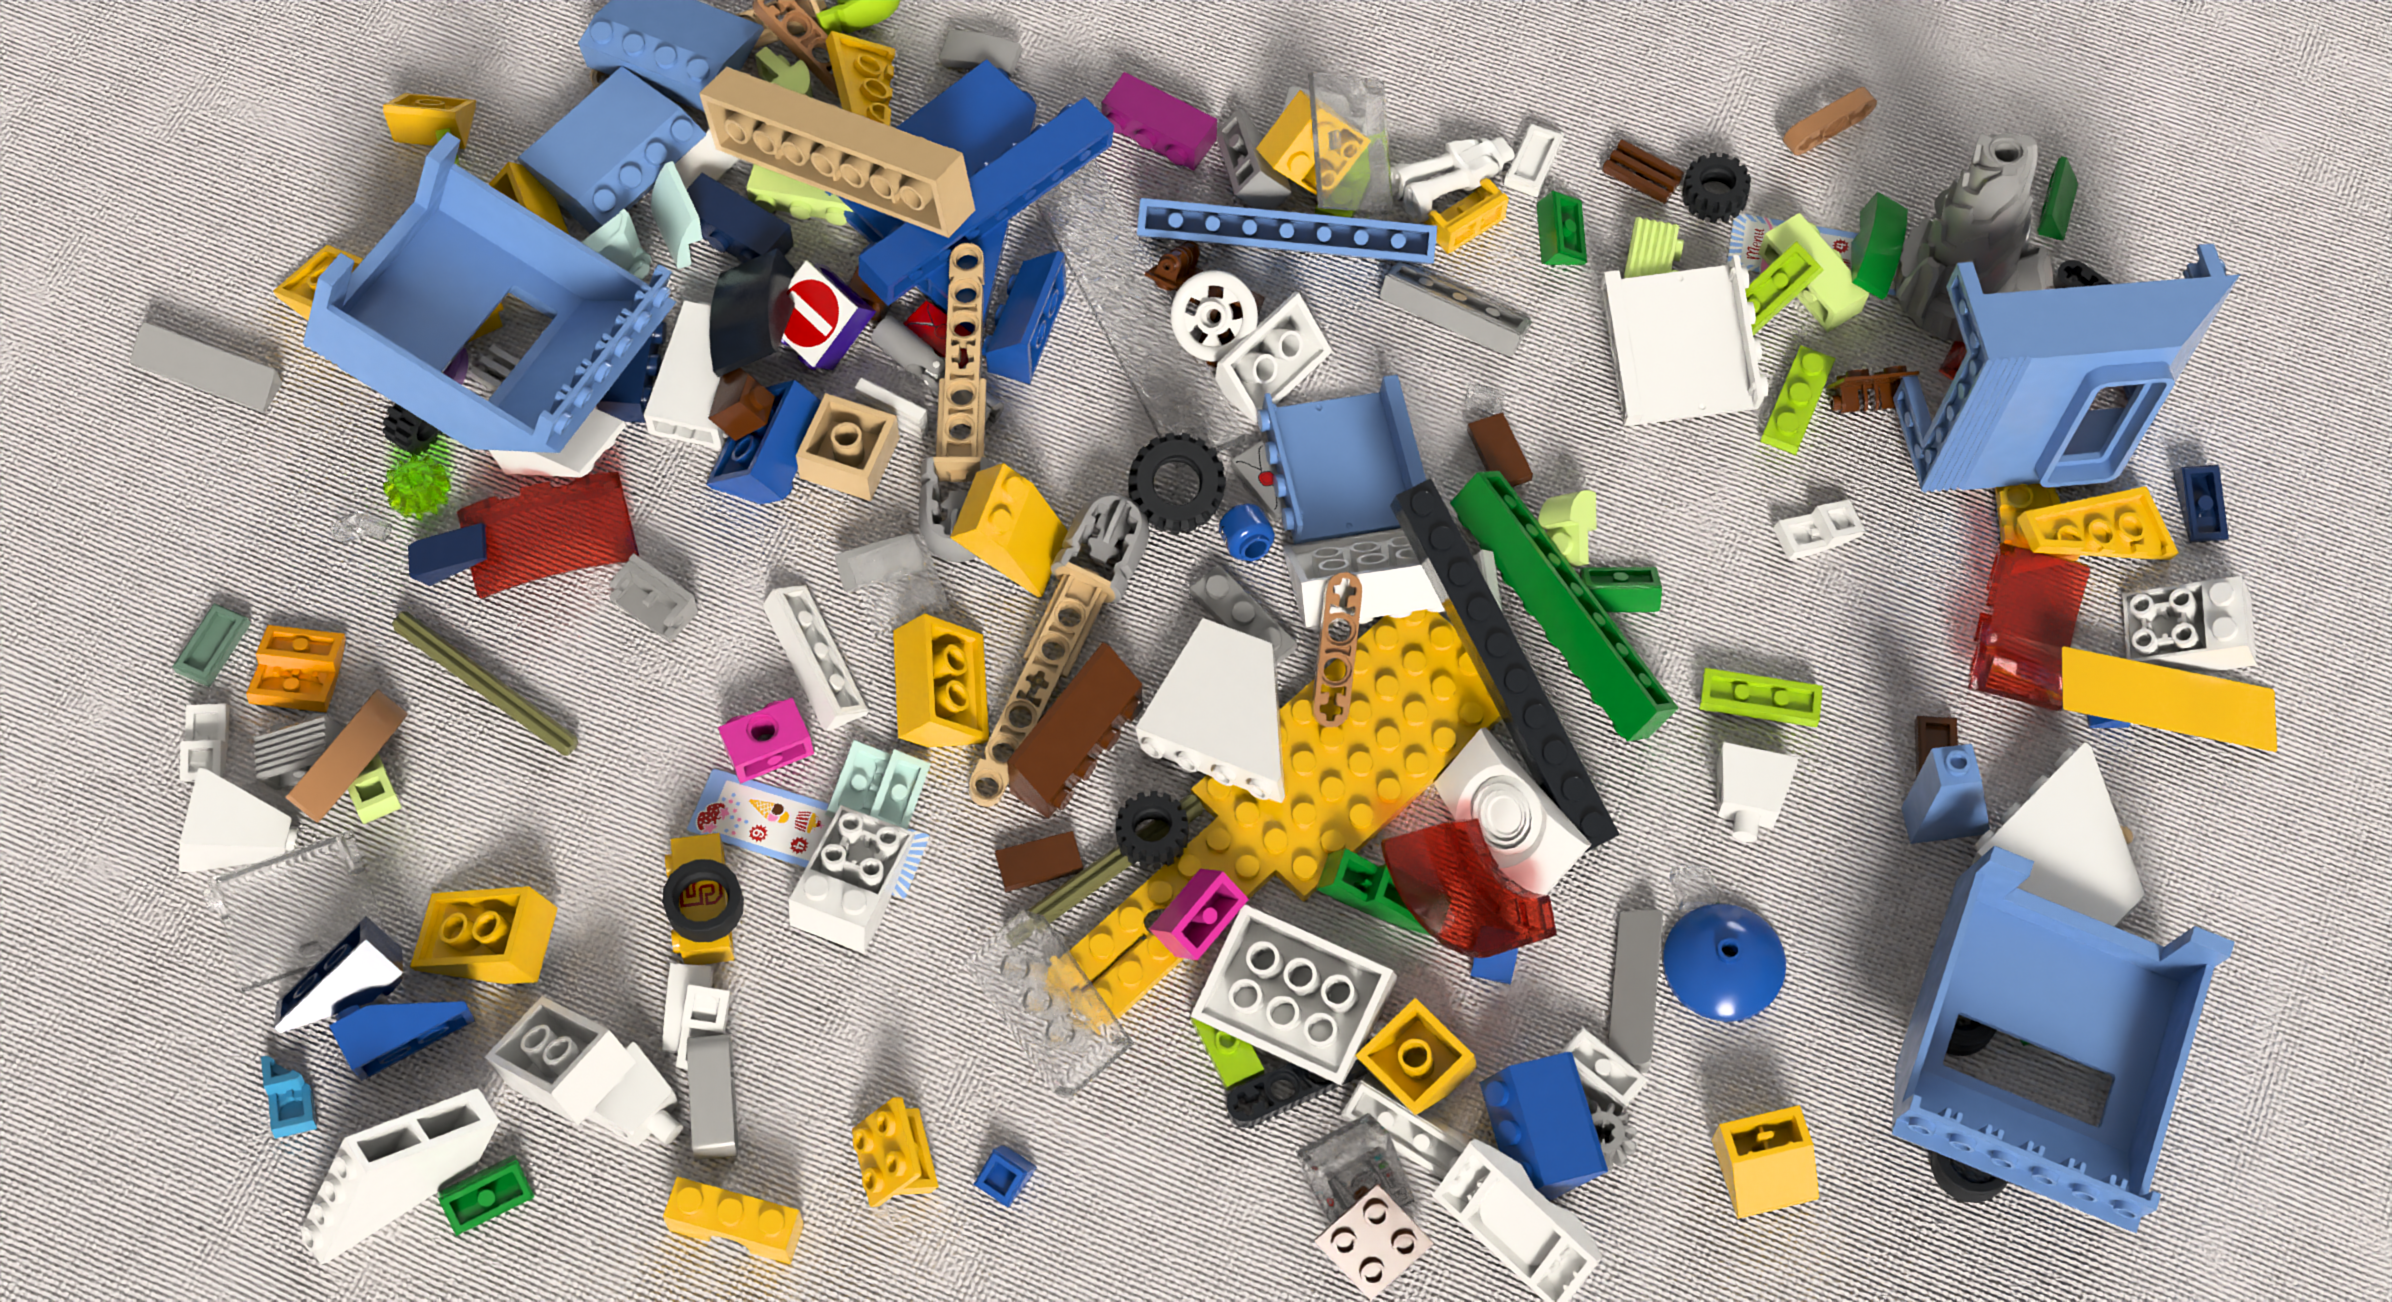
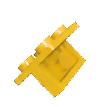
(893, 1153)

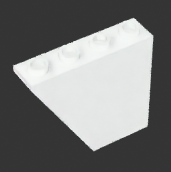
(1220, 712)
(2073, 842)
(394, 1169)

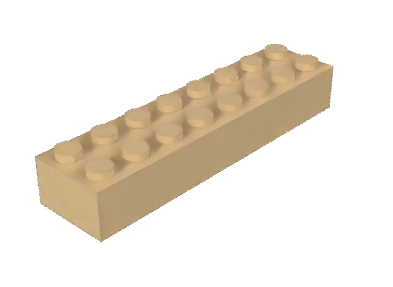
(838, 151)

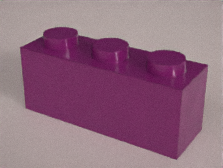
(1159, 121)

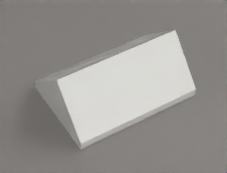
(1272, 357)

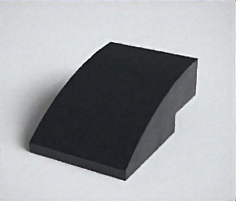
(750, 311)

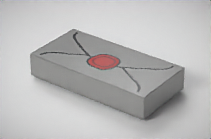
(1258, 477)

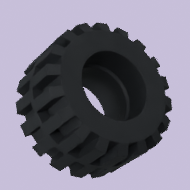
(1183, 450)

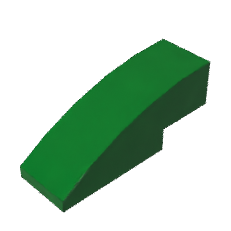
(1878, 245)
(1365, 888)

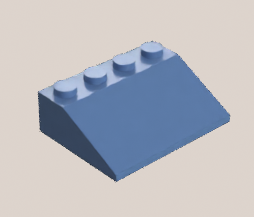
(668, 44)
(611, 148)

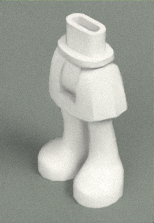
(1467, 165)

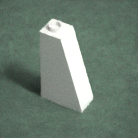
(686, 383)

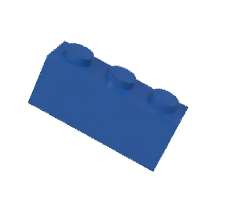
(1026, 317)
(765, 461)
(1545, 1123)

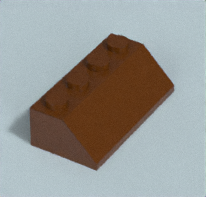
(1075, 732)

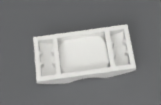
(1517, 818)
(1517, 1222)

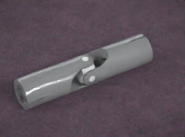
(923, 362)

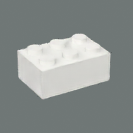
(560, 1060)

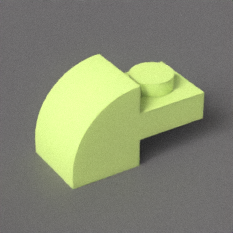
(779, 71)
(1568, 522)
(373, 792)

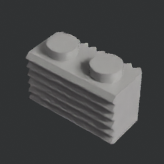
(292, 749)

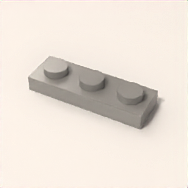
(1238, 610)

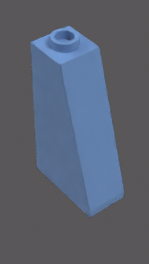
(1946, 797)

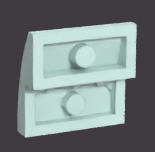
(675, 215)
(879, 784)

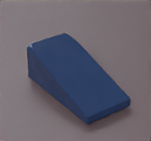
(2202, 502)
(447, 554)

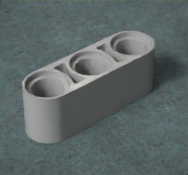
(712, 1097)

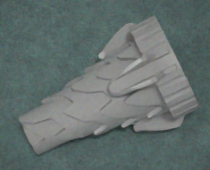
(1976, 221)

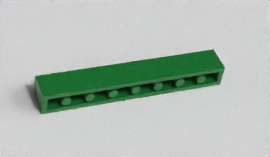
(1563, 606)

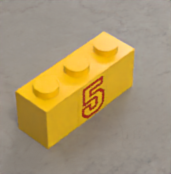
(700, 900)

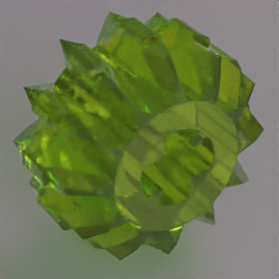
(417, 487)

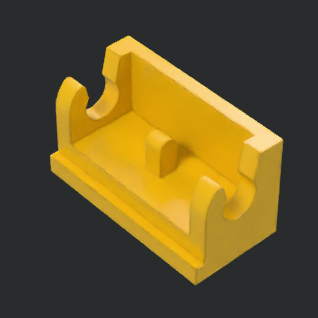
(1469, 216)

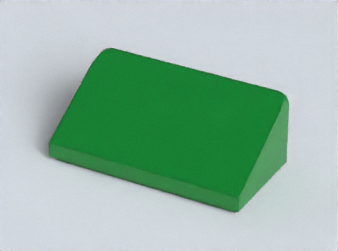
(2058, 201)
(1561, 230)
(1624, 588)
(485, 1195)

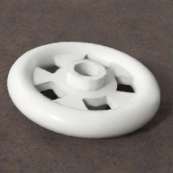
(1198, 288)

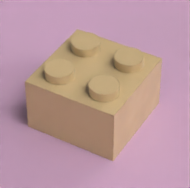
(847, 447)

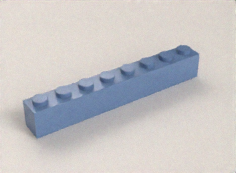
(1287, 231)

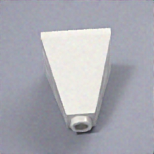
(230, 827)

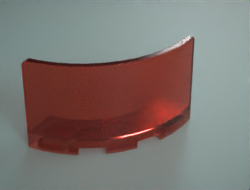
(551, 531)
(2027, 624)
(1457, 894)

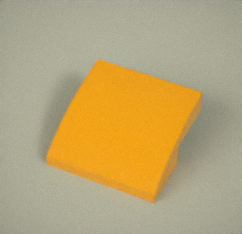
(296, 668)

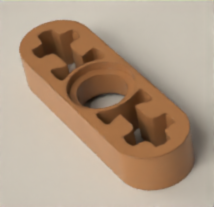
(1829, 121)

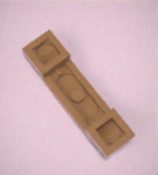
(347, 756)

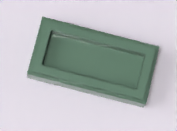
(211, 645)

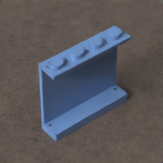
(1341, 461)

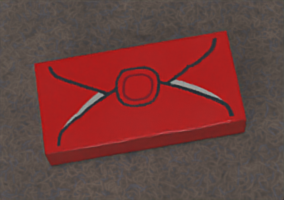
(931, 326)

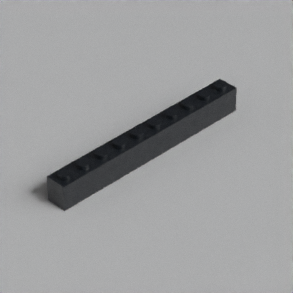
(1500, 661)

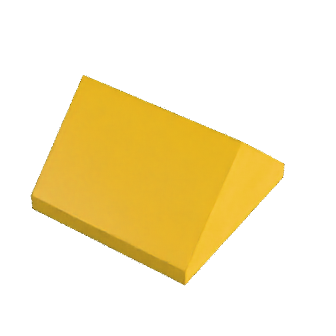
(417, 117)

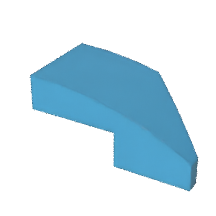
(289, 1100)

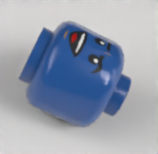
(1246, 532)

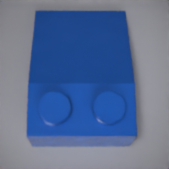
(389, 1033)

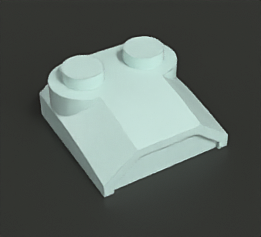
(620, 244)

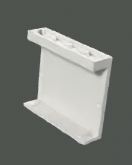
(1683, 343)

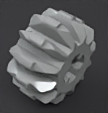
(1619, 1135)

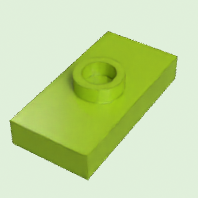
(1231, 1057)

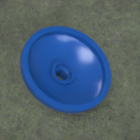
(1719, 984)

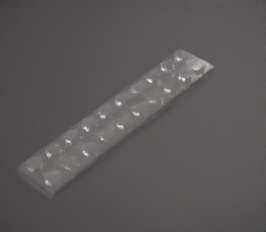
(1135, 312)

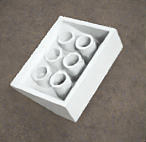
(1381, 561)
(1294, 994)

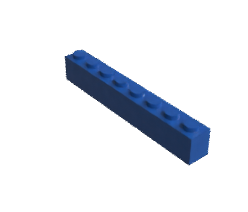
(998, 193)

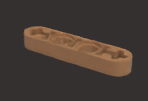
(800, 46)
(1332, 649)

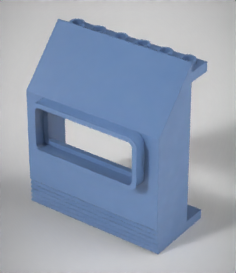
(441, 278)
(2036, 368)
(2072, 992)

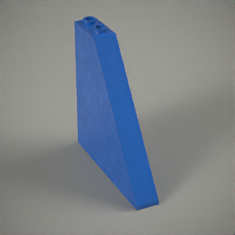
(980, 119)

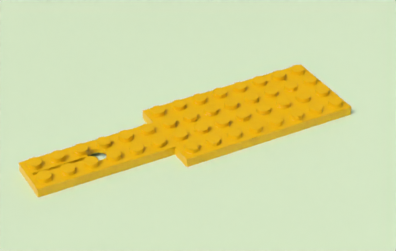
(1406, 722)

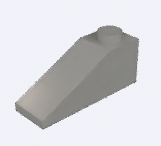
(1249, 172)

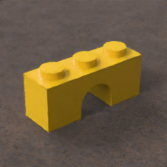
(757, 1224)

